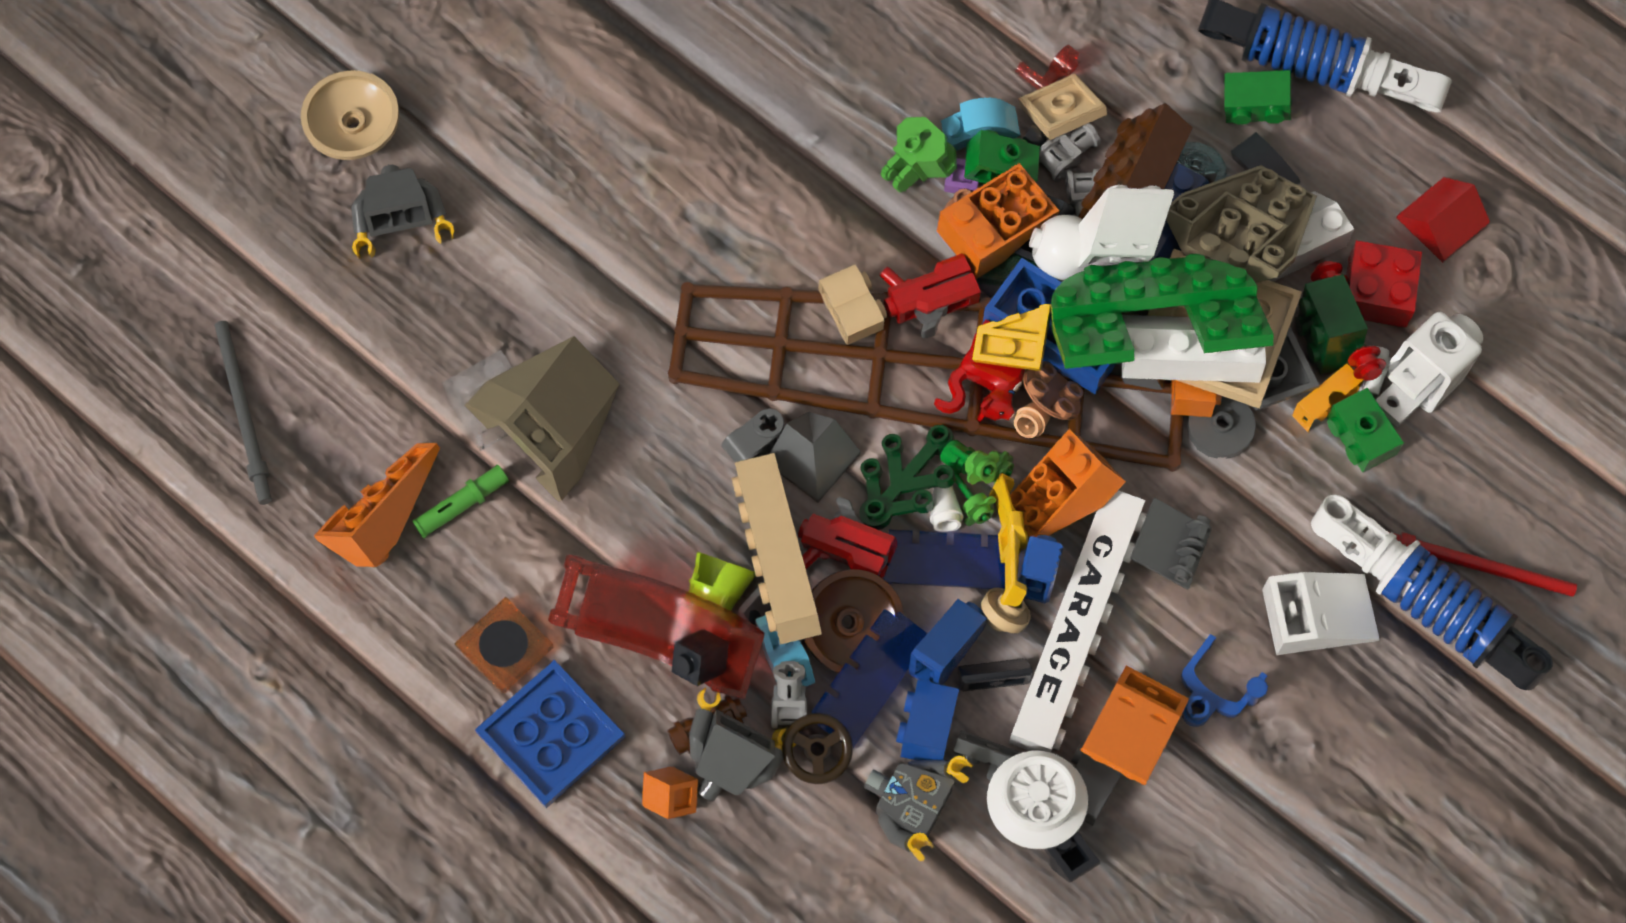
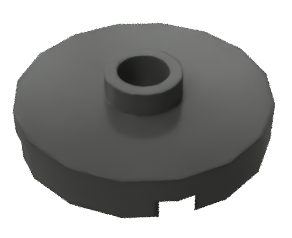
(1225, 441)

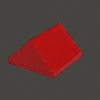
(1446, 217)

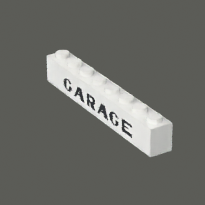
(1076, 624)

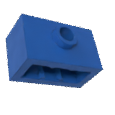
(929, 721)

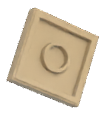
(1062, 106)

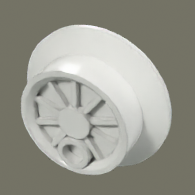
(1037, 799)

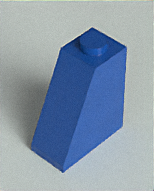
(947, 643)

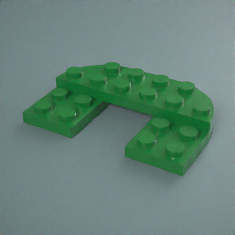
(1214, 293)

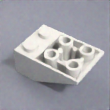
(1124, 225)
(1318, 611)

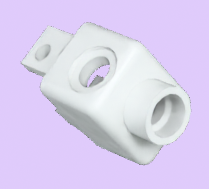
(1430, 365)

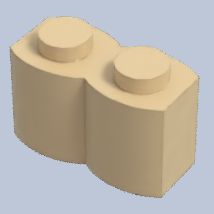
(852, 304)

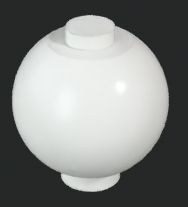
(1058, 246)

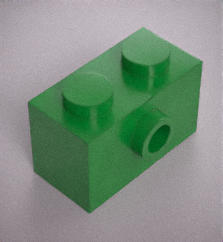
(1257, 97)
(993, 154)
(1364, 430)

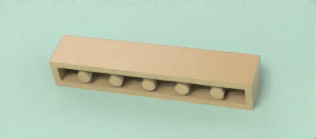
(777, 548)

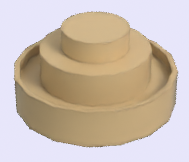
(1003, 617)

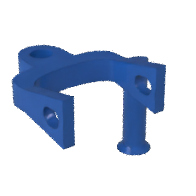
(1209, 701)

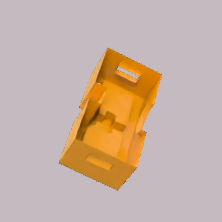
(1320, 400)

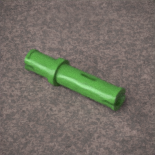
(472, 493)

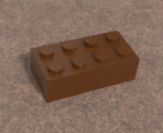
(1141, 153)

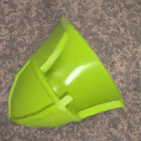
(719, 580)

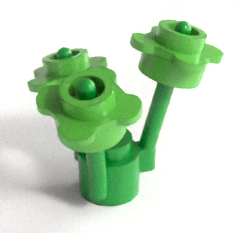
(979, 467)

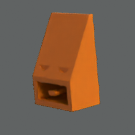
(995, 219)
(1065, 486)
(1135, 725)

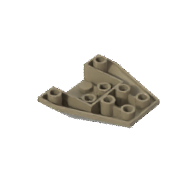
(1244, 221)
(550, 410)

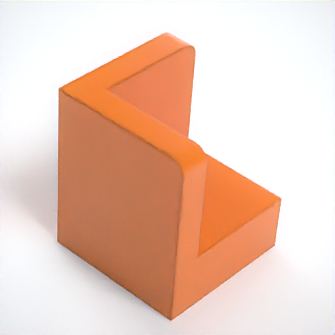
(670, 792)

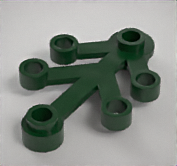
(904, 480)

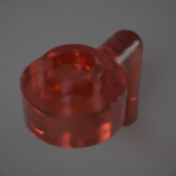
(1063, 64)

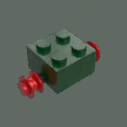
(1335, 325)

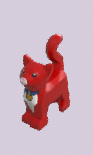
(1001, 380)

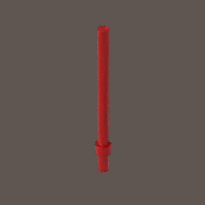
(1493, 567)

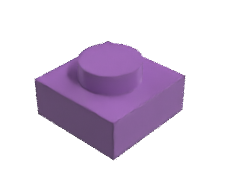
(956, 179)

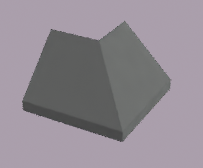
(1291, 374)
(814, 453)

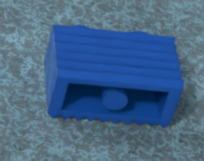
(1040, 567)

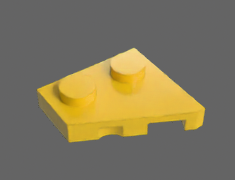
(1015, 340)

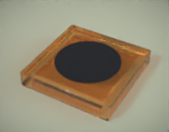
(504, 645)

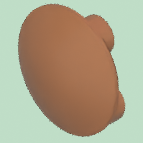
(1053, 392)

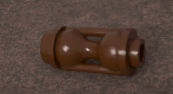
(680, 732)

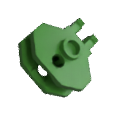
(920, 153)

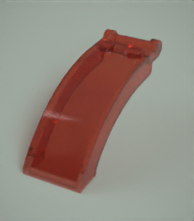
(651, 616)

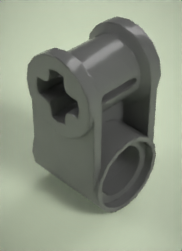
(752, 438)

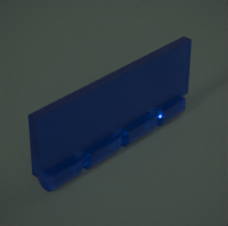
(944, 565)
(880, 671)

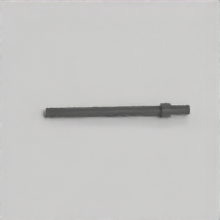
(256, 469)

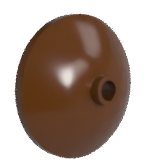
(852, 594)

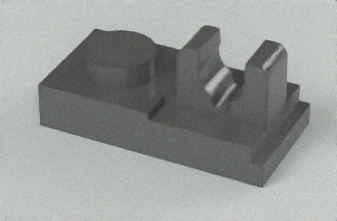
(979, 749)

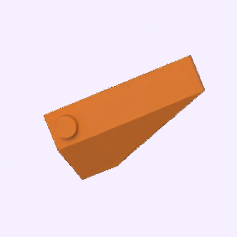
(377, 520)

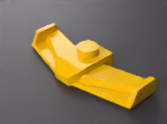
(1011, 540)

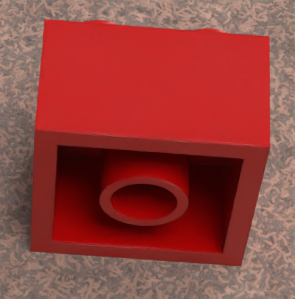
(1384, 282)

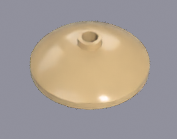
(346, 100)

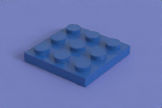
(550, 733)

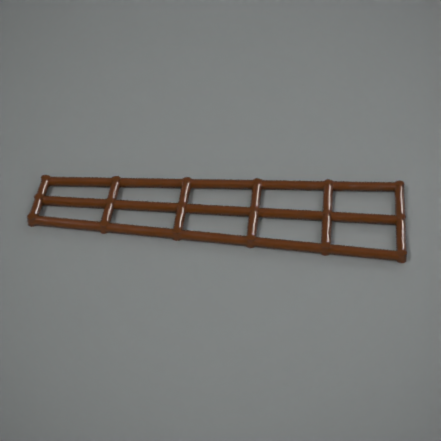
(878, 355)

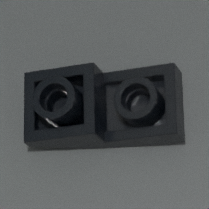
(1258, 152)

